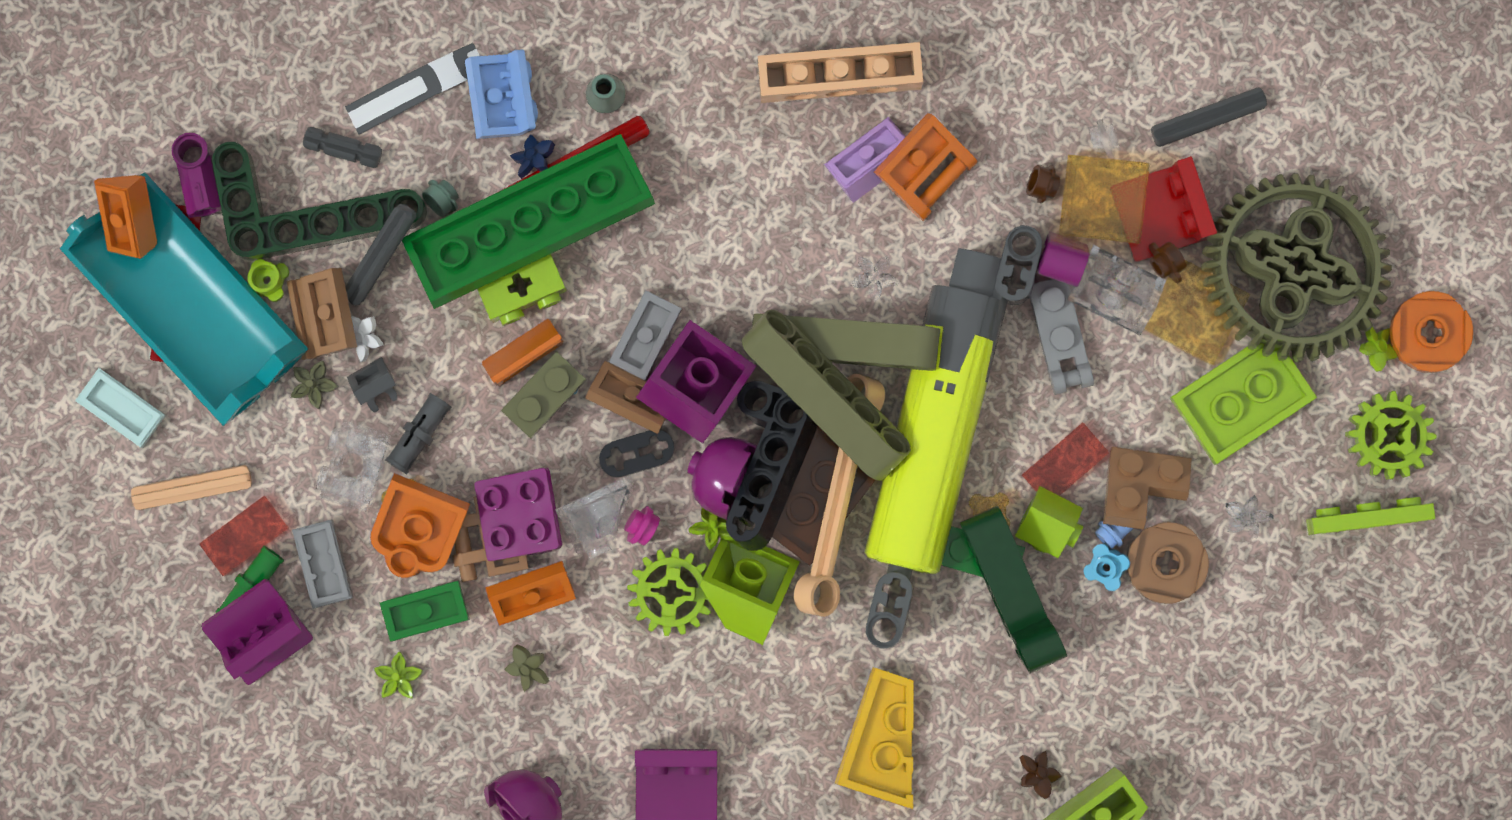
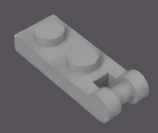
(1060, 335)

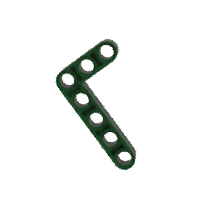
(306, 219)

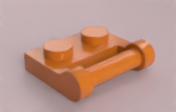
(917, 158)

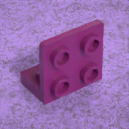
(676, 784)

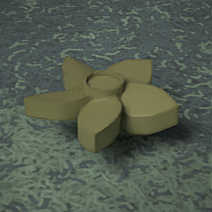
(313, 383)
(527, 666)

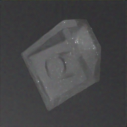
(597, 517)

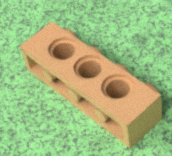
(840, 72)

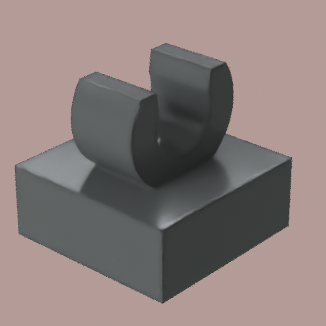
(371, 382)

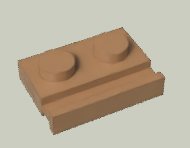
(322, 313)

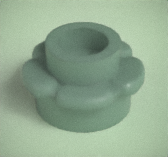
(440, 197)

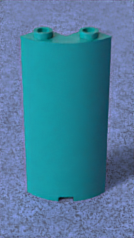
(190, 308)

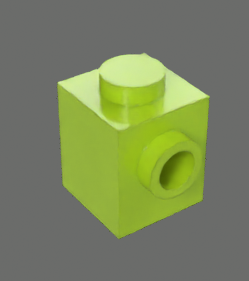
(1050, 523)

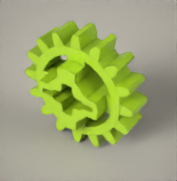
(1404, 448)
(669, 611)

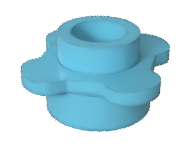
(1117, 562)

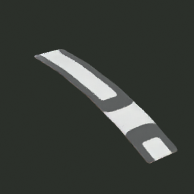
(410, 89)

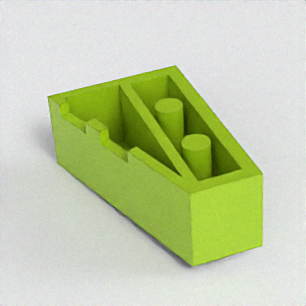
(1105, 799)

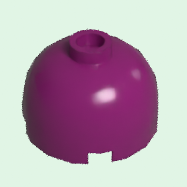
(720, 473)
(525, 796)

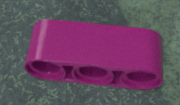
(1063, 259)

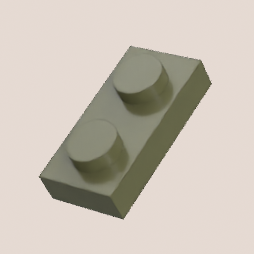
(543, 395)

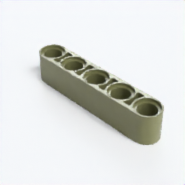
(871, 342)
(825, 395)

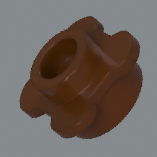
(1167, 261)

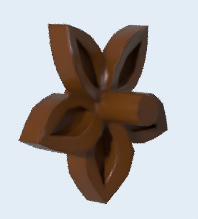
(1039, 774)

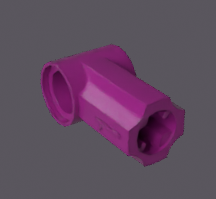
(196, 178)

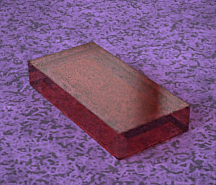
(1066, 461)
(244, 536)

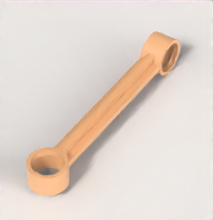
(833, 522)

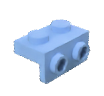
(501, 95)

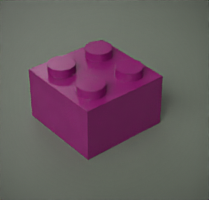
(696, 381)

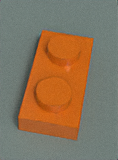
(530, 593)

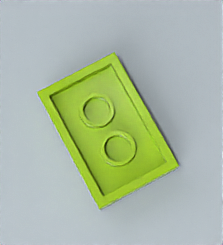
(1241, 400)

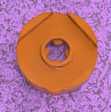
(1447, 316)

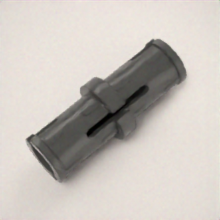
(418, 433)

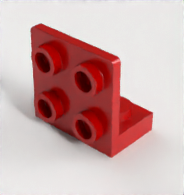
(1174, 210)

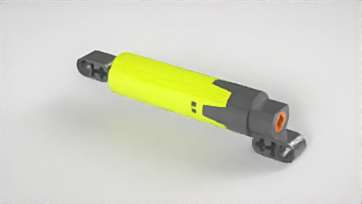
(941, 421)

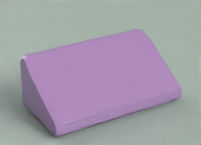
(856, 164)

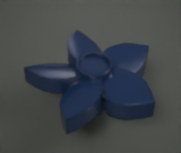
(533, 156)

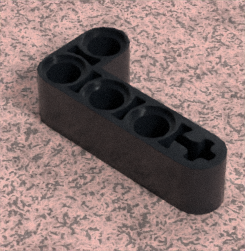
(763, 469)

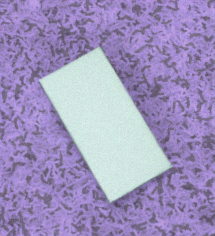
(120, 408)

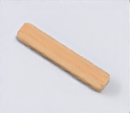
(191, 487)

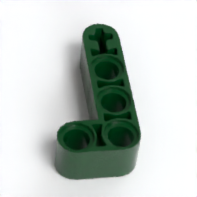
(1012, 590)

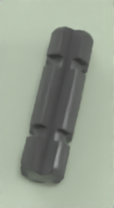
(342, 147)

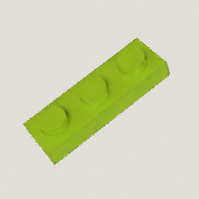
(1369, 516)

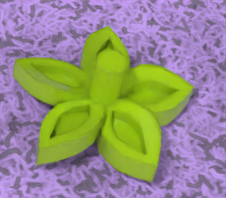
(1378, 348)
(712, 527)
(398, 677)

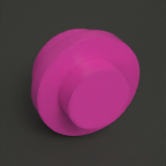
(641, 526)

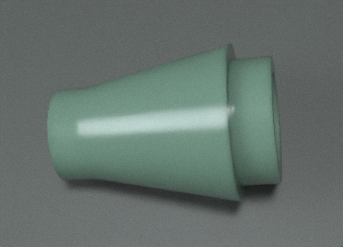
(605, 102)

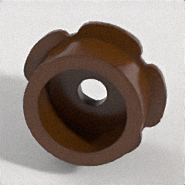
(1043, 183)

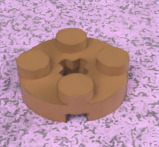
(1185, 549)

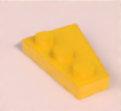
(880, 742)

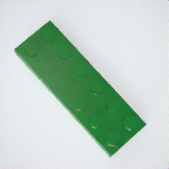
(527, 221)

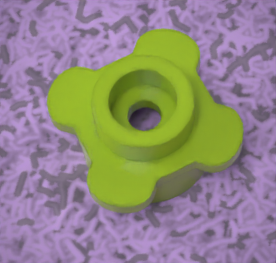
(260, 270)

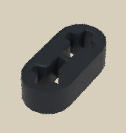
(639, 463)

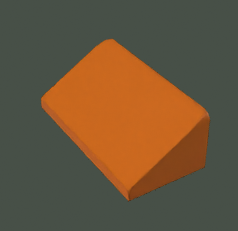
(126, 215)
(522, 352)

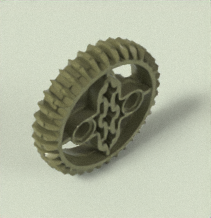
(1313, 260)

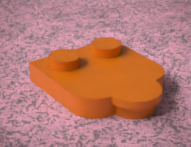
(416, 527)

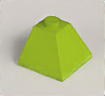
(747, 587)

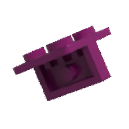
(518, 514)
(256, 632)

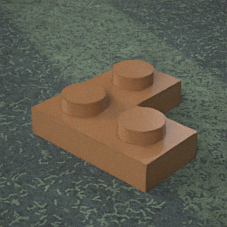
(1136, 475)

